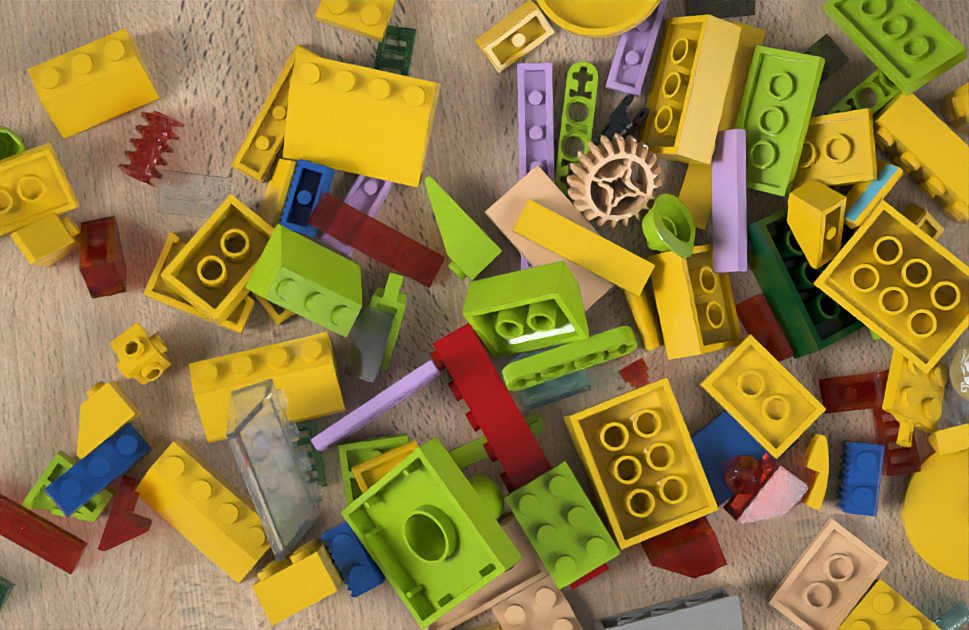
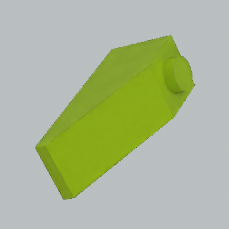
(463, 239)

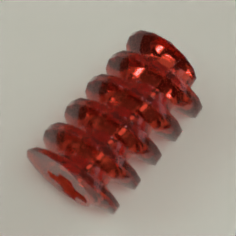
(150, 147)

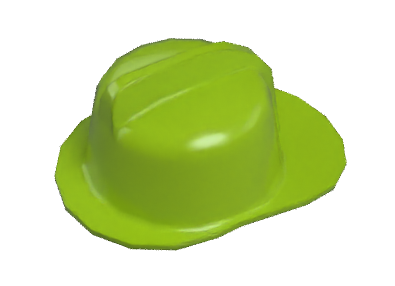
(669, 226)

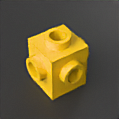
(140, 354)

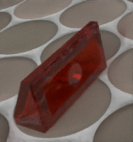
(763, 326)

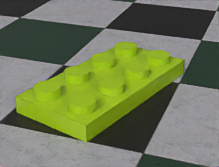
(898, 39)
(777, 115)

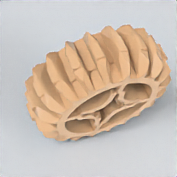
(620, 198)

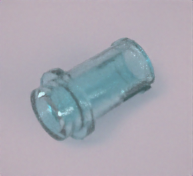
(954, 618)

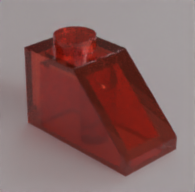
(102, 257)
(854, 391)
(774, 496)
(686, 549)

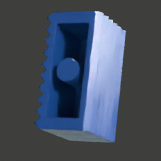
(307, 189)
(860, 478)
(353, 559)

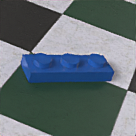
(98, 470)

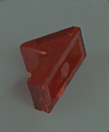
(123, 524)

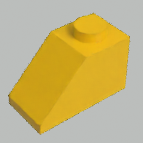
(817, 221)
(47, 239)
(103, 415)

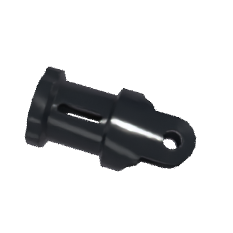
(620, 123)

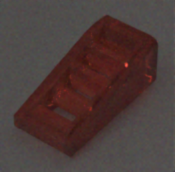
(889, 469)

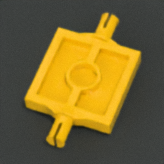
(914, 396)

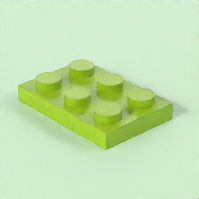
(562, 525)

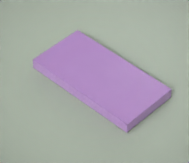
(376, 406)

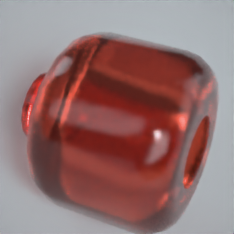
(743, 474)

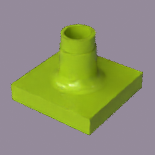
(433, 531)

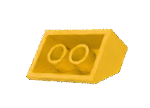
(94, 83)
(694, 303)

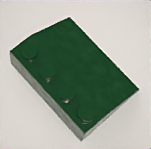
(786, 279)

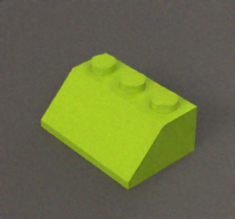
(308, 280)
(527, 309)

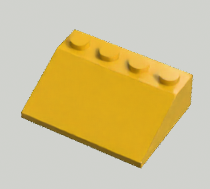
(359, 119)
(901, 286)
(640, 463)

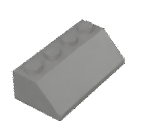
(704, 610)

